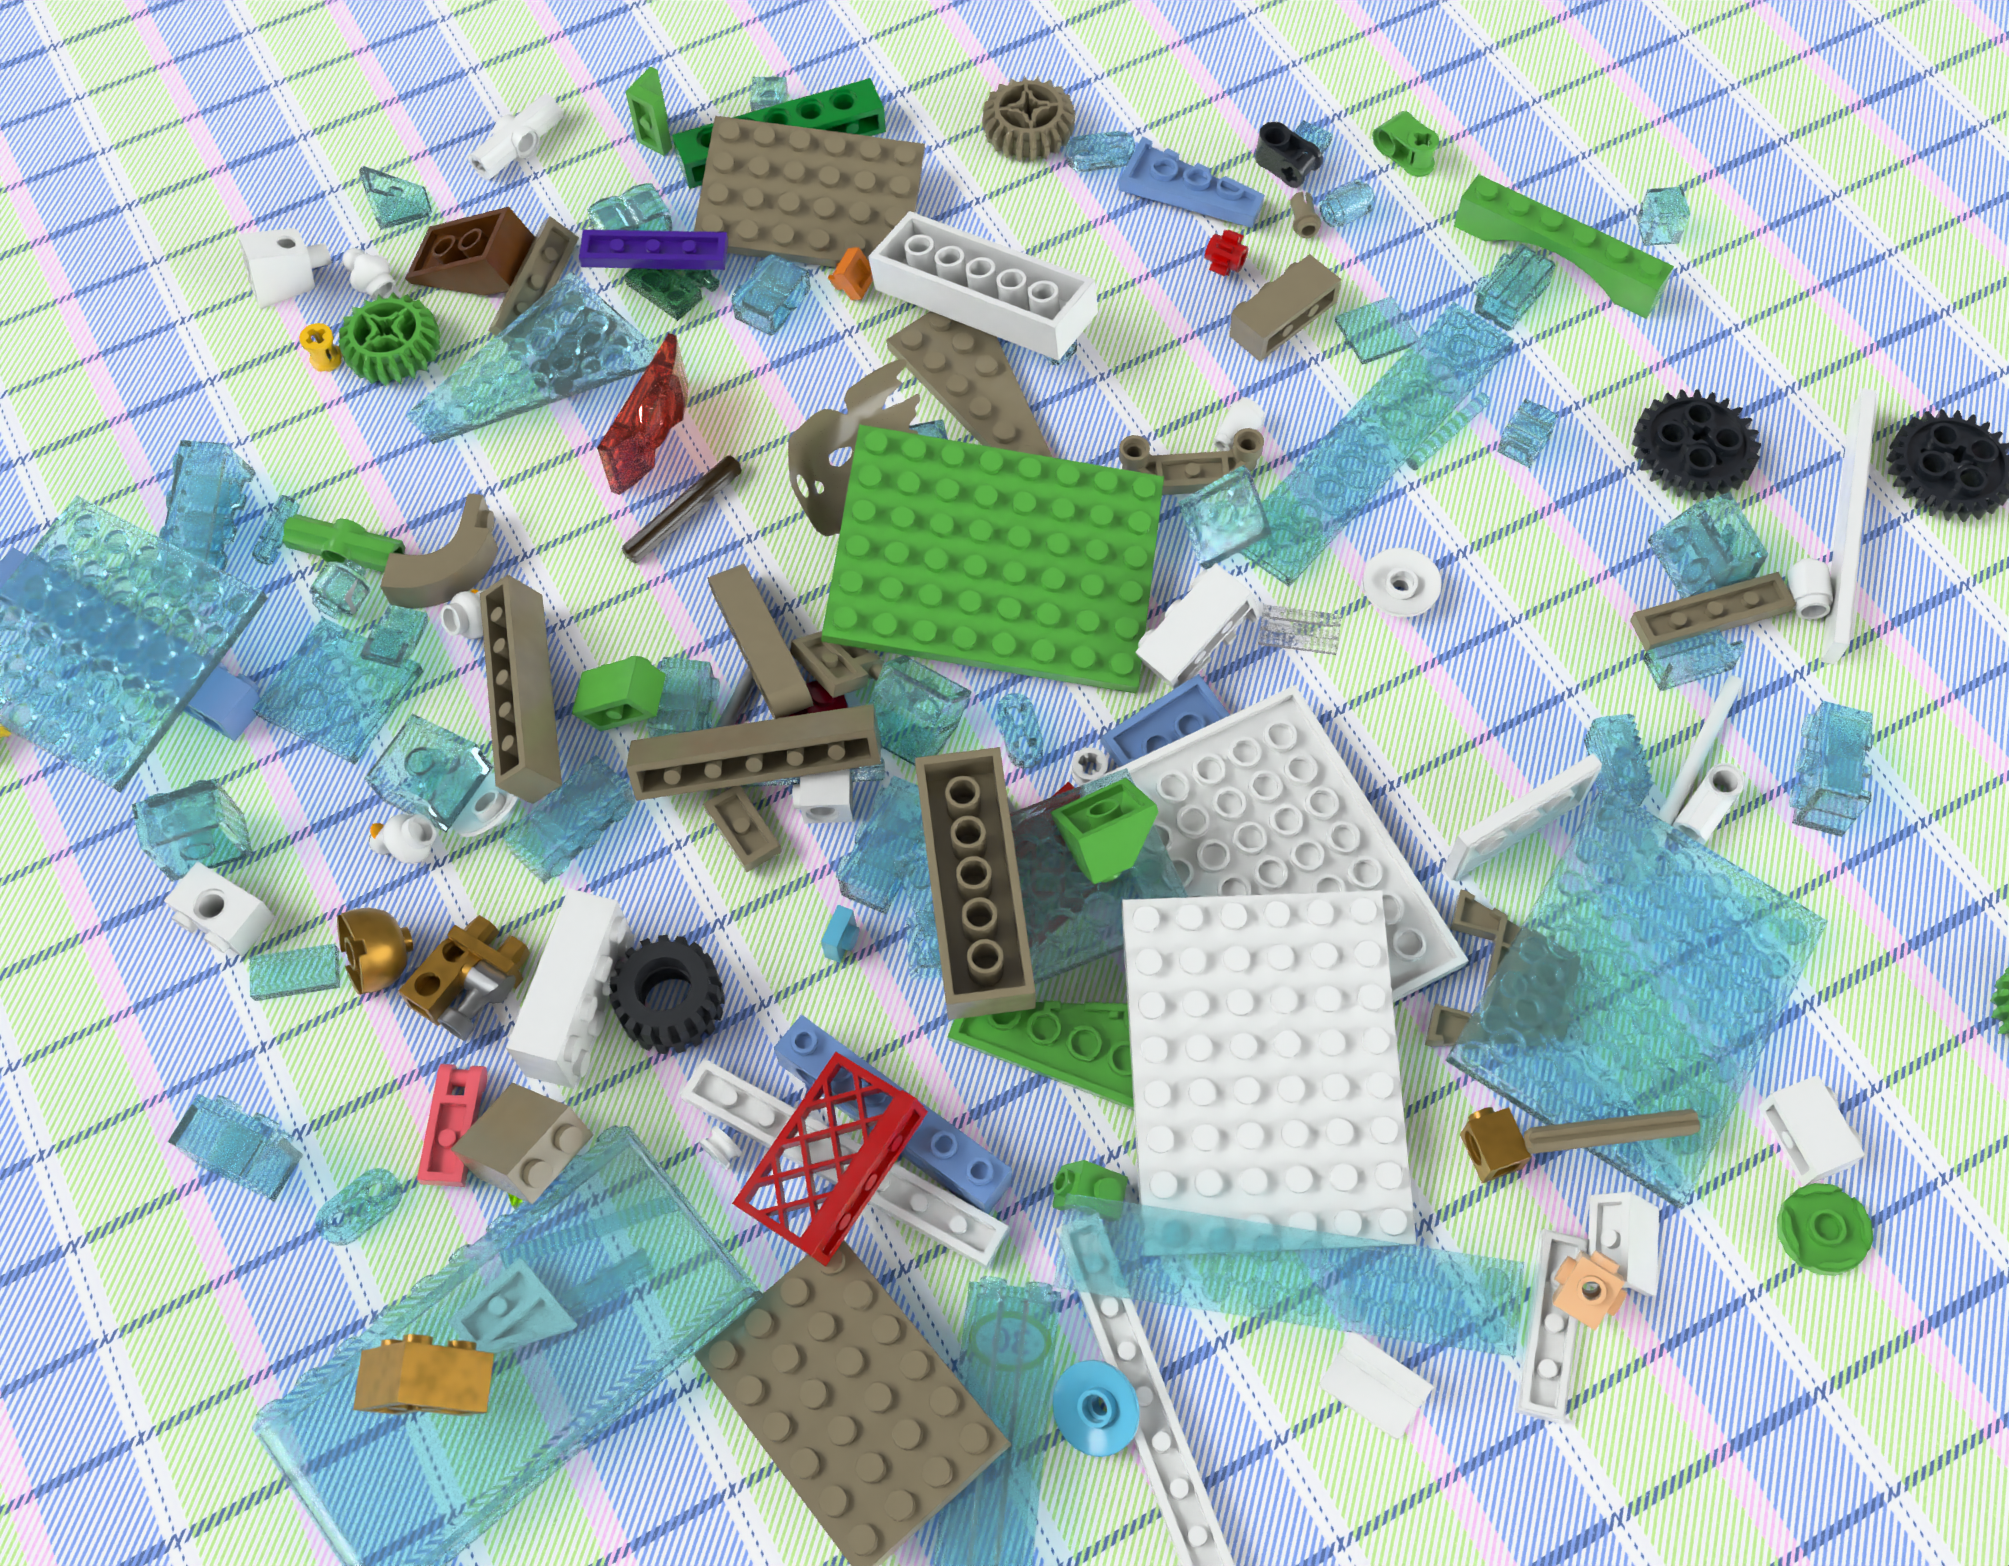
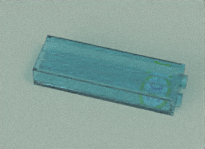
(1009, 1372)

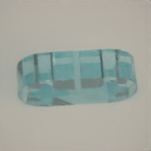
(1011, 732)

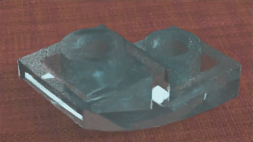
(395, 636)

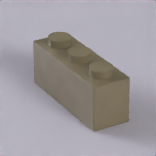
(1284, 307)

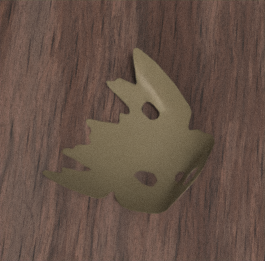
(833, 430)

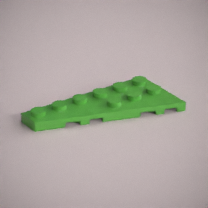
(1062, 1041)

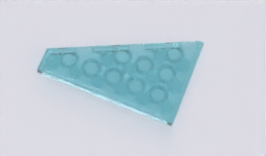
(547, 354)

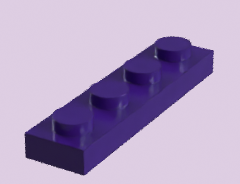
(653, 249)

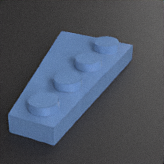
(1178, 184)

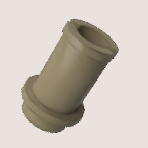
(1306, 220)

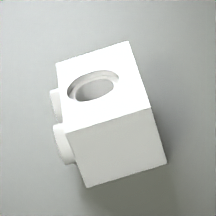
(206, 891)

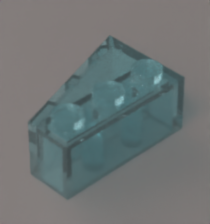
(1832, 769)

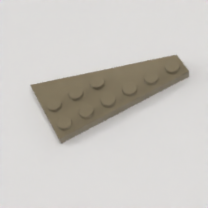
(971, 380)

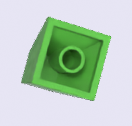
(1106, 829)

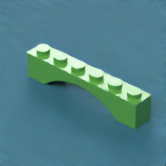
(1624, 272)

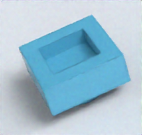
(840, 934)

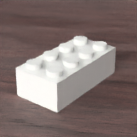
(570, 990)

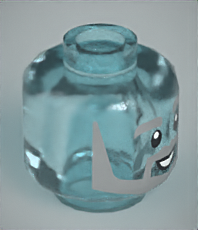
(340, 589)

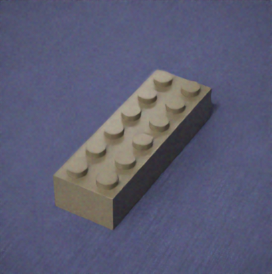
(975, 884)

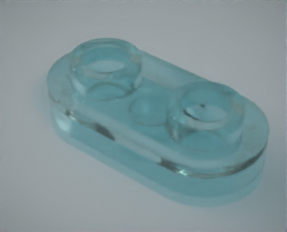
(1100, 151)
(359, 1208)

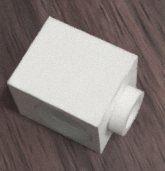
(825, 797)

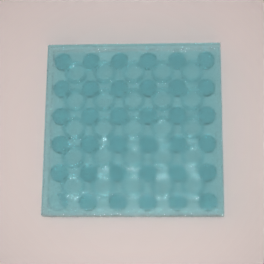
(111, 640)

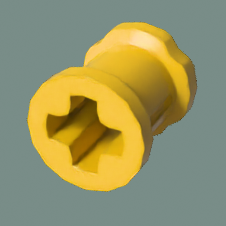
(324, 344)

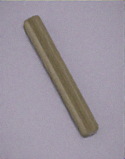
(1611, 1131)

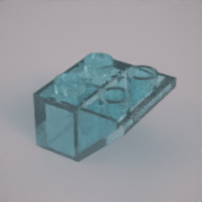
(1709, 547)
(916, 708)

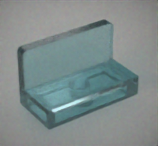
(1692, 659)

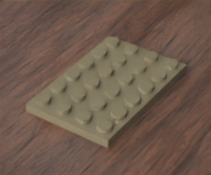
(805, 190)
(852, 1405)

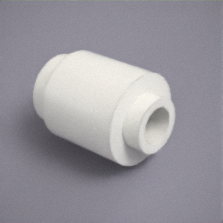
(1810, 588)

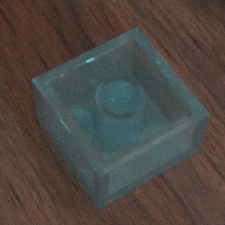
(429, 772)
(191, 827)
(237, 1145)

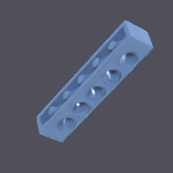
(935, 1146)

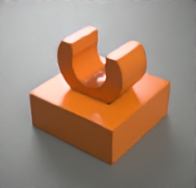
(852, 274)

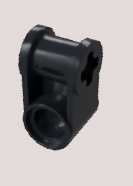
(1283, 154)

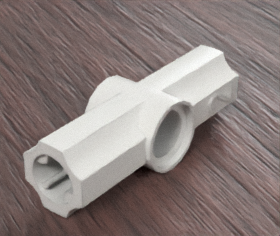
(516, 136)

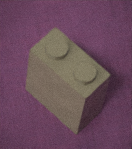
(522, 1142)

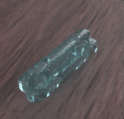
(273, 531)

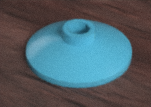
(1079, 1413)

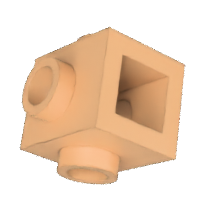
(1584, 1304)

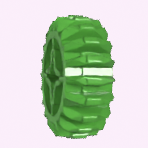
(389, 339)

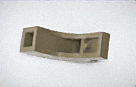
(455, 568)

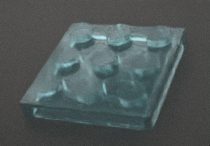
(334, 694)

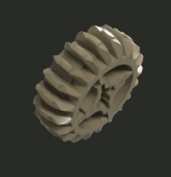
(1028, 118)

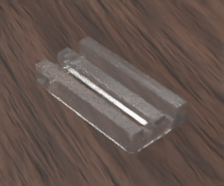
(1299, 635)

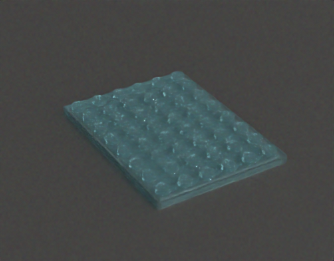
(1639, 990)

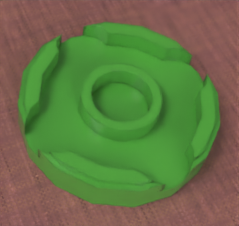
(1824, 1229)

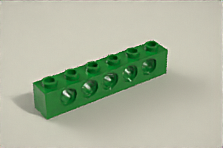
(843, 109)

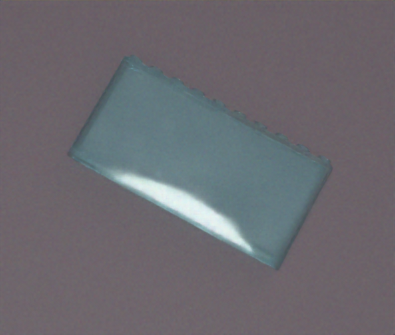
(585, 1316)

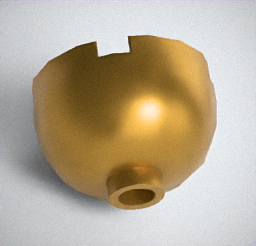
(373, 948)

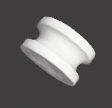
(1083, 757)
(720, 1147)

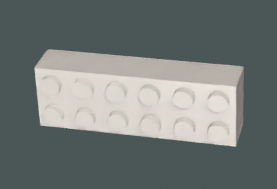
(984, 285)

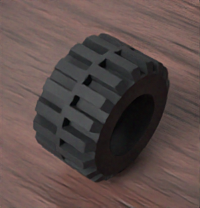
(654, 965)

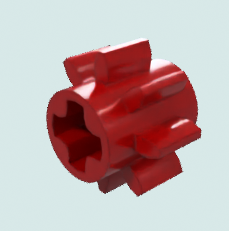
(1226, 252)

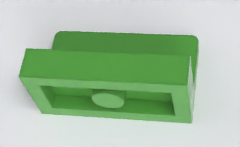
(649, 112)

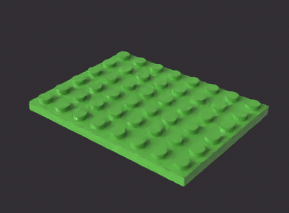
(994, 559)

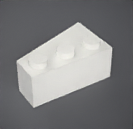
(1197, 626)

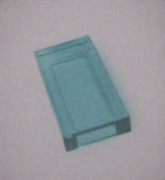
(294, 972)

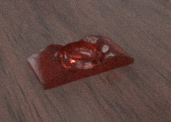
(645, 419)

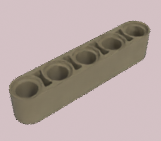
(760, 642)

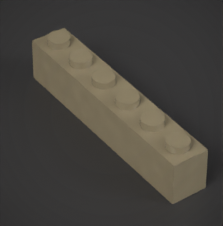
(520, 690)
(754, 752)

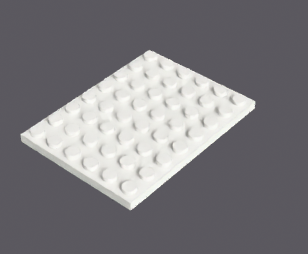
(1276, 811)
(1268, 1061)

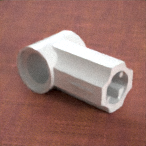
(1709, 804)

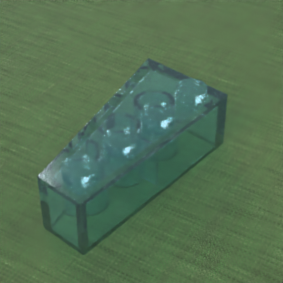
(205, 499)

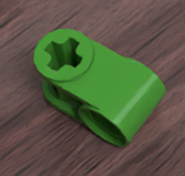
(1407, 139)

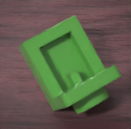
(1088, 1180)

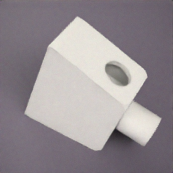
(280, 264)

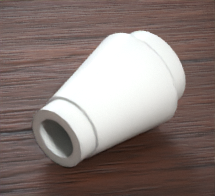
(1239, 416)

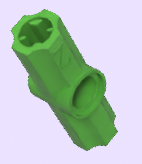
(340, 541)

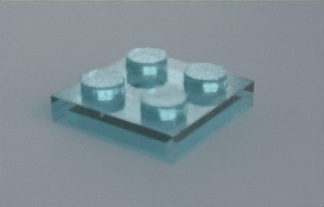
(1224, 517)

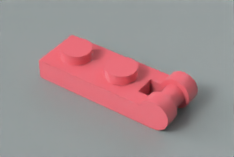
(448, 1121)

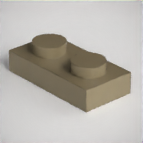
(742, 828)

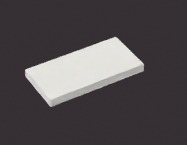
(1522, 817)

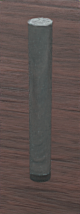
(1448, 431)

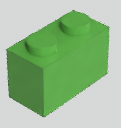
(619, 693)

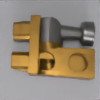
(467, 963)

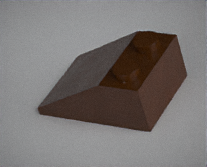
(472, 253)

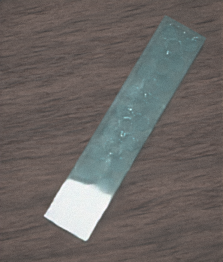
(1375, 440)
(1289, 1275)

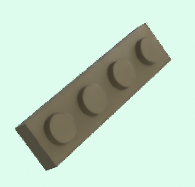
(537, 272)
(1713, 610)

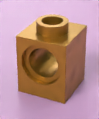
(1494, 1143)

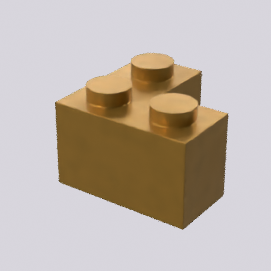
(424, 1377)

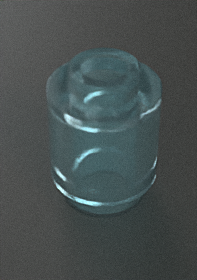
(1347, 204)

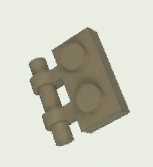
(836, 666)

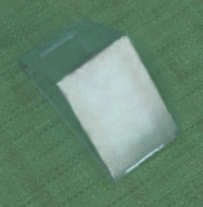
(393, 198)

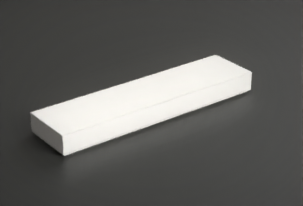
(1548, 1335)

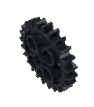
(1696, 444)
(1951, 465)

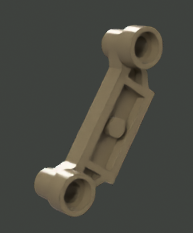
(1191, 471)

